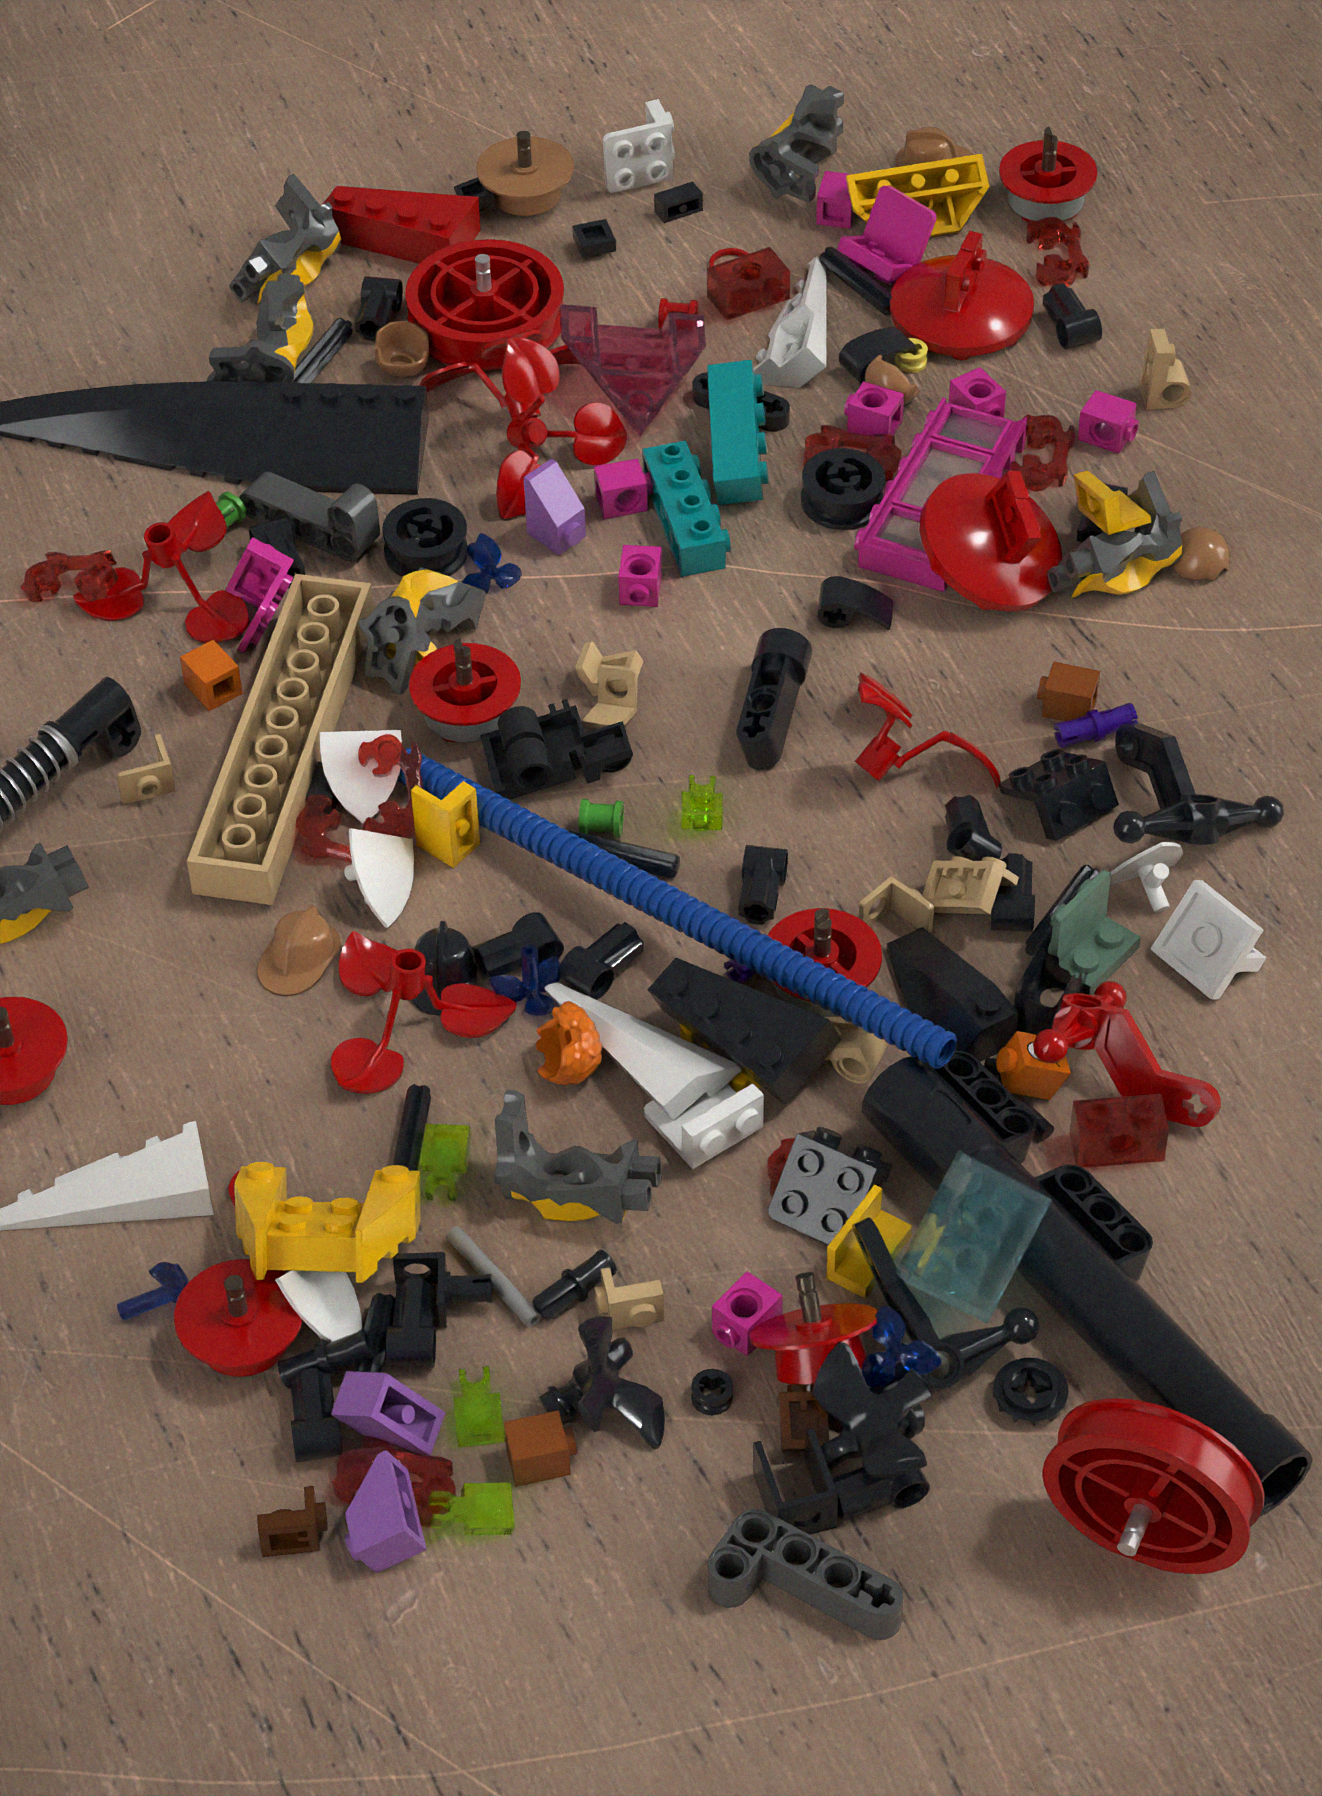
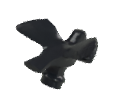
(598, 1387)
(873, 1424)

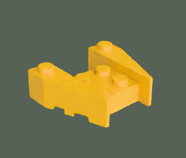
(324, 1235)

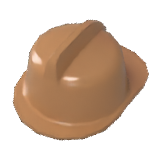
(928, 145)
(298, 953)

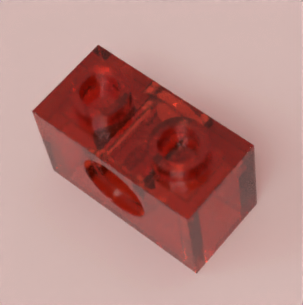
(748, 283)
(1119, 1130)

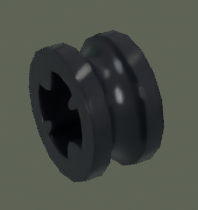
(712, 1403)

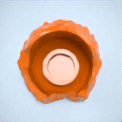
(569, 1045)

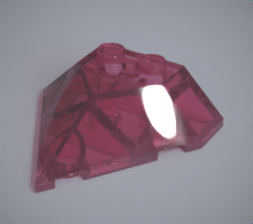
(634, 364)

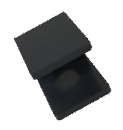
(823, 1501)

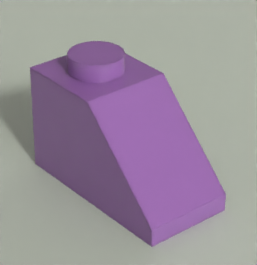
(553, 508)
(388, 1410)
(384, 1516)

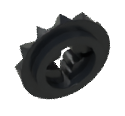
(1047, 1382)

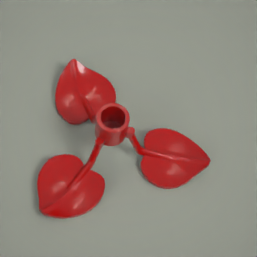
(526, 375)
(432, 380)
(196, 528)
(882, 750)
(371, 966)

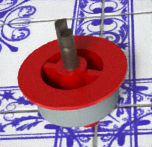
(1047, 178)
(464, 689)
(835, 941)

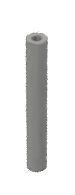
(500, 1282)

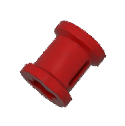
(673, 307)

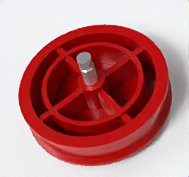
(482, 295)
(1153, 1485)

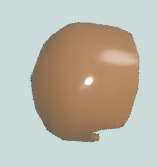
(401, 349)
(890, 377)
(1203, 554)

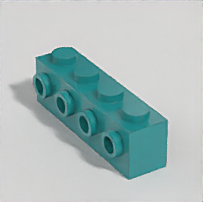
(735, 432)
(685, 509)

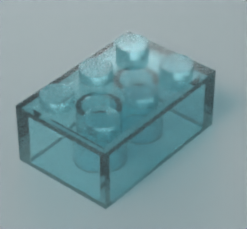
(973, 1236)

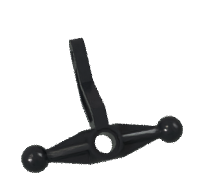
(1182, 812)
(963, 1350)

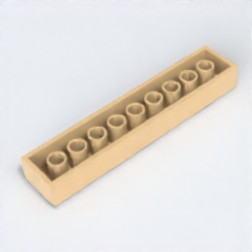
(277, 743)

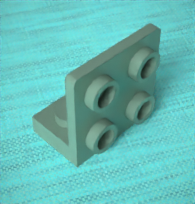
(1089, 939)

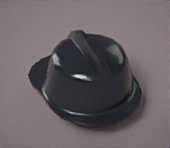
(447, 960)

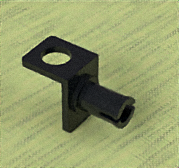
(450, 1288)

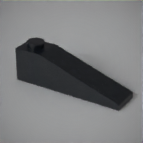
(952, 994)

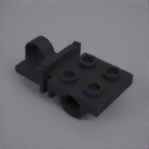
(547, 749)

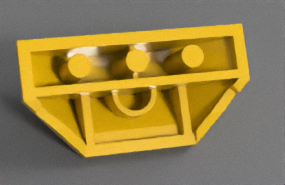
(945, 186)

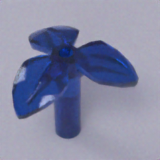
(486, 557)
(534, 980)
(173, 1282)
(889, 1331)

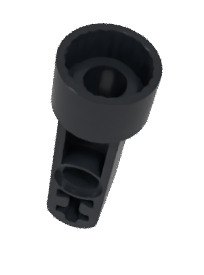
(776, 676)

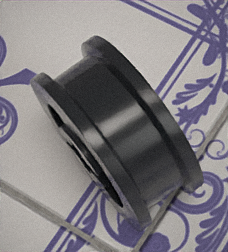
(843, 474)
(426, 526)

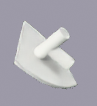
(348, 780)
(1152, 869)
(383, 871)
(323, 1302)

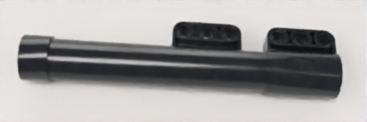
(1081, 1255)

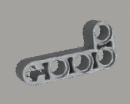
(335, 526)
(867, 1604)

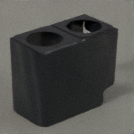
(1039, 976)

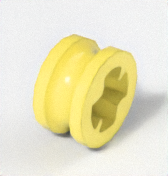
(913, 360)

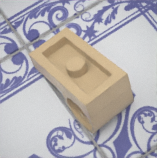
(1163, 376)
(857, 1052)

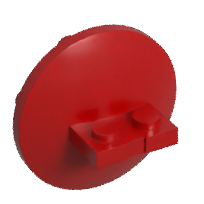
(962, 302)
(990, 540)

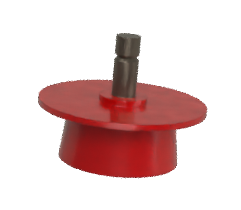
(30, 1048)
(234, 1319)
(809, 1334)

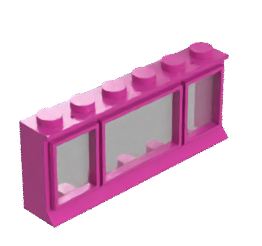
(951, 444)

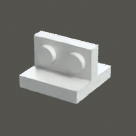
(1209, 940)

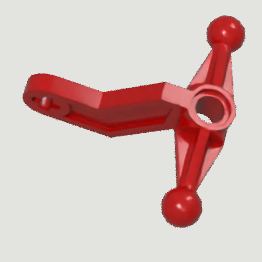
(1107, 1027)

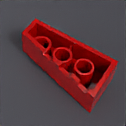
(403, 222)

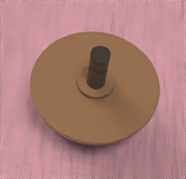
(525, 173)

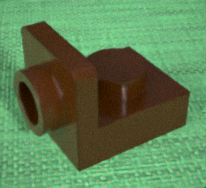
(799, 1412)
(293, 1531)

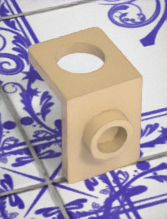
(611, 707)
(149, 779)
(901, 900)

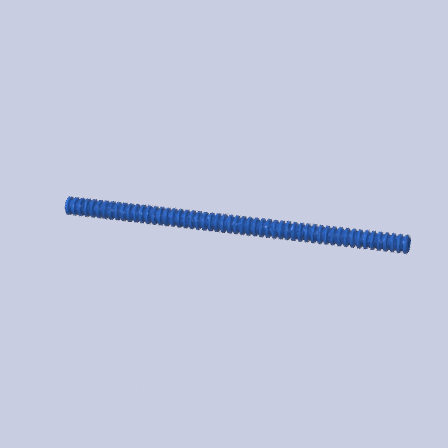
(699, 920)

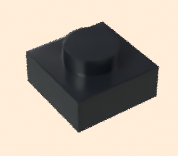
(476, 189)
(594, 238)

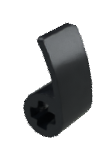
(860, 351)
(844, 596)

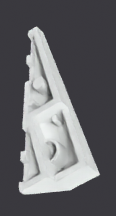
(798, 334)
(658, 1061)
(150, 1184)

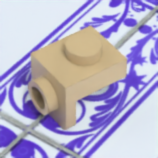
(591, 659)
(630, 1304)

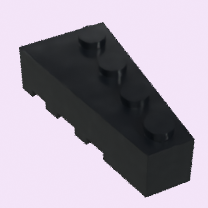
(760, 1033)

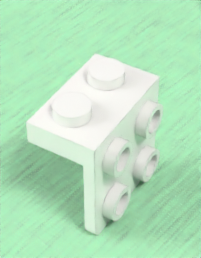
(640, 153)
(710, 1123)

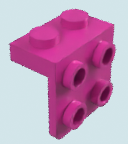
(893, 236)
(258, 581)

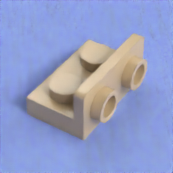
(966, 885)

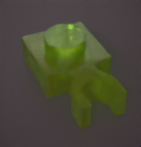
(701, 806)
(443, 1153)
(478, 1412)
(481, 1508)

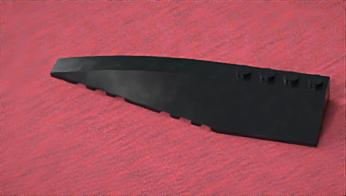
(238, 430)

